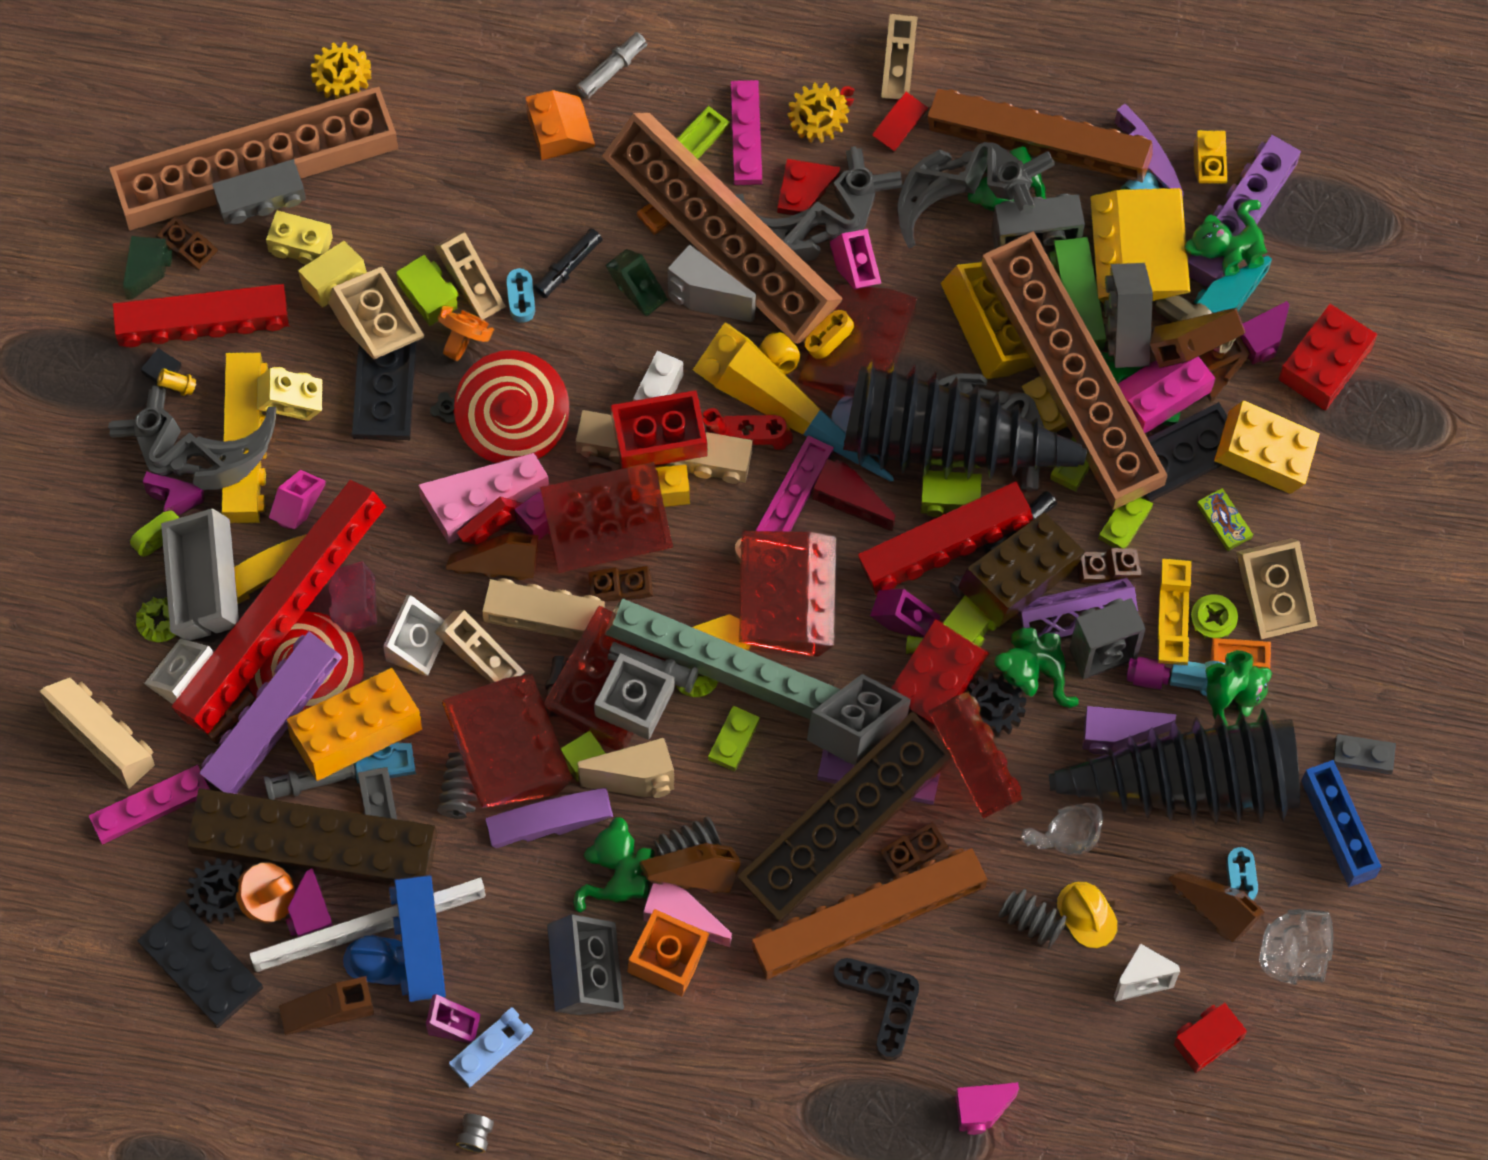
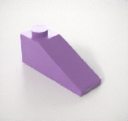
(1113, 726)

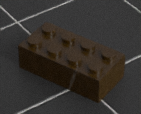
(1021, 569)

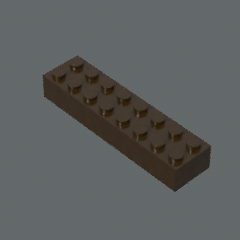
(846, 817)
(310, 838)

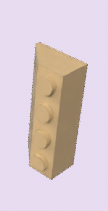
(98, 731)

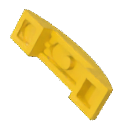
(262, 567)
(1174, 612)

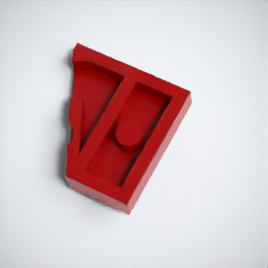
(804, 185)
(489, 521)

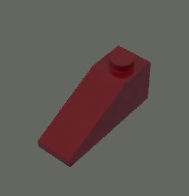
(846, 491)

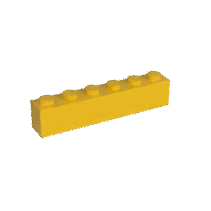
(241, 418)

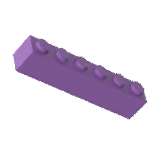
(265, 720)

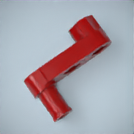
(763, 428)

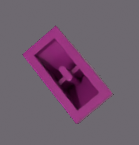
(451, 1020)

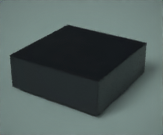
(158, 361)

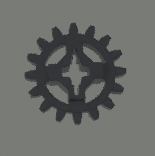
(1005, 703)
(208, 885)

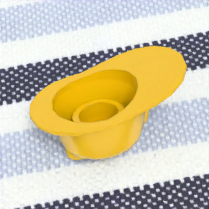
(1087, 914)

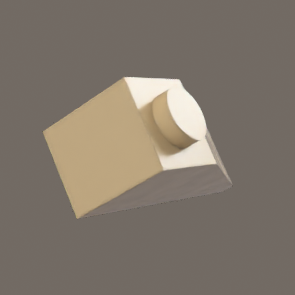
(899, 56)
(470, 274)
(476, 647)

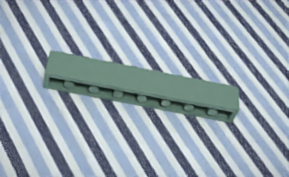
(718, 659)

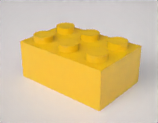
(1266, 447)

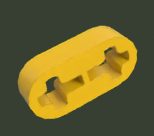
(829, 334)

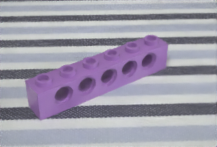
(1273, 154)

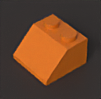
(558, 123)
(667, 952)

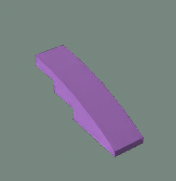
(1159, 163)
(549, 817)

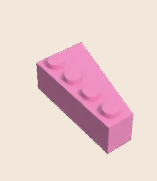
(463, 496)

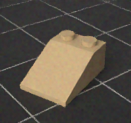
(374, 313)
(1277, 587)
(634, 771)

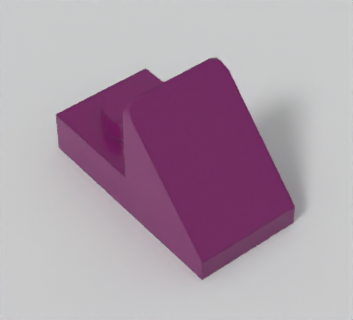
(180, 494)

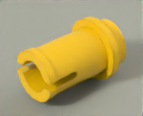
(176, 382)

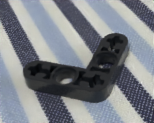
(889, 992)

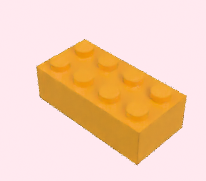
(354, 724)

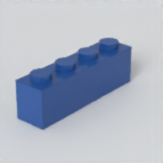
(1341, 823)
(419, 938)

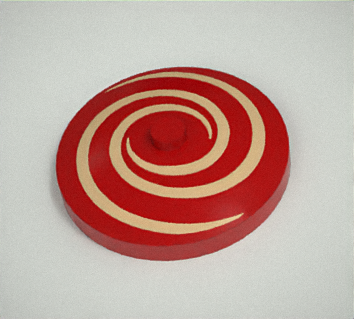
(511, 406)
(345, 674)

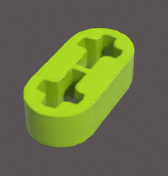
(149, 537)

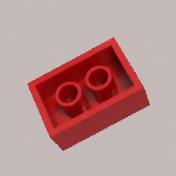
(1327, 357)
(659, 430)
(939, 669)

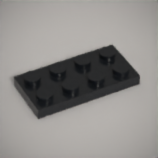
(384, 394)
(1188, 448)
(200, 964)

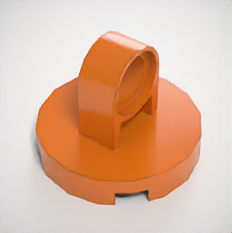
(463, 327)
(265, 892)

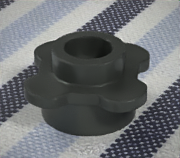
(439, 411)

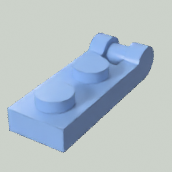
(490, 1048)

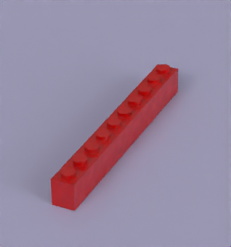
(278, 607)

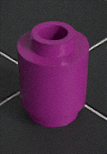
(1148, 673)

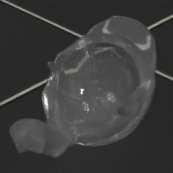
(1071, 831)

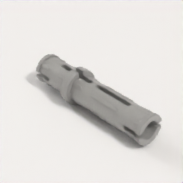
(619, 58)

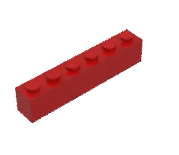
(200, 315)
(946, 538)

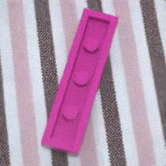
(746, 132)
(796, 486)
(148, 805)

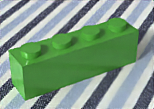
(1075, 269)

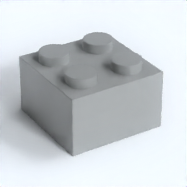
(634, 696)

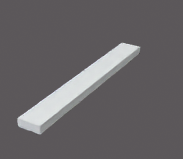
(358, 928)

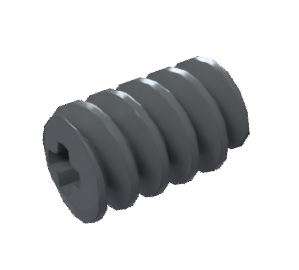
(456, 789)
(688, 838)
(1032, 917)

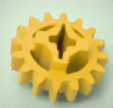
(331, 64)
(824, 122)

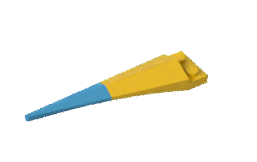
(751, 377)

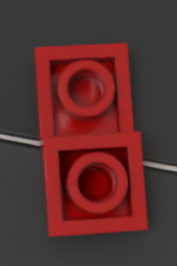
(900, 121)

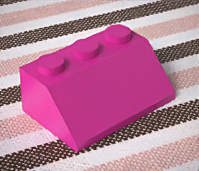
(1162, 392)

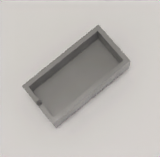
(200, 574)

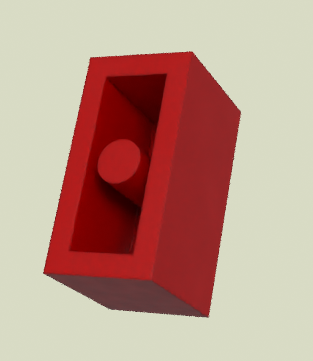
(1209, 1037)

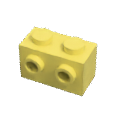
(298, 237)
(329, 270)
(290, 393)

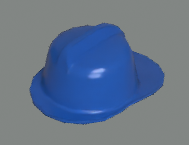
(375, 959)

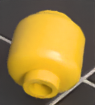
(781, 351)

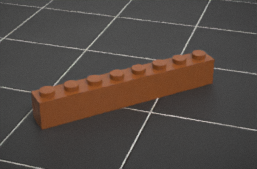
(1066, 140)
(869, 912)

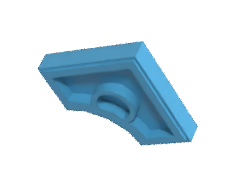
(396, 758)

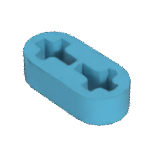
(526, 295)
(1249, 871)

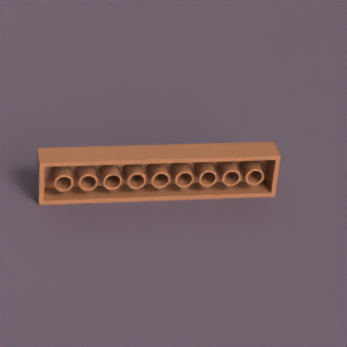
(314, 137)
(721, 226)
(1073, 370)

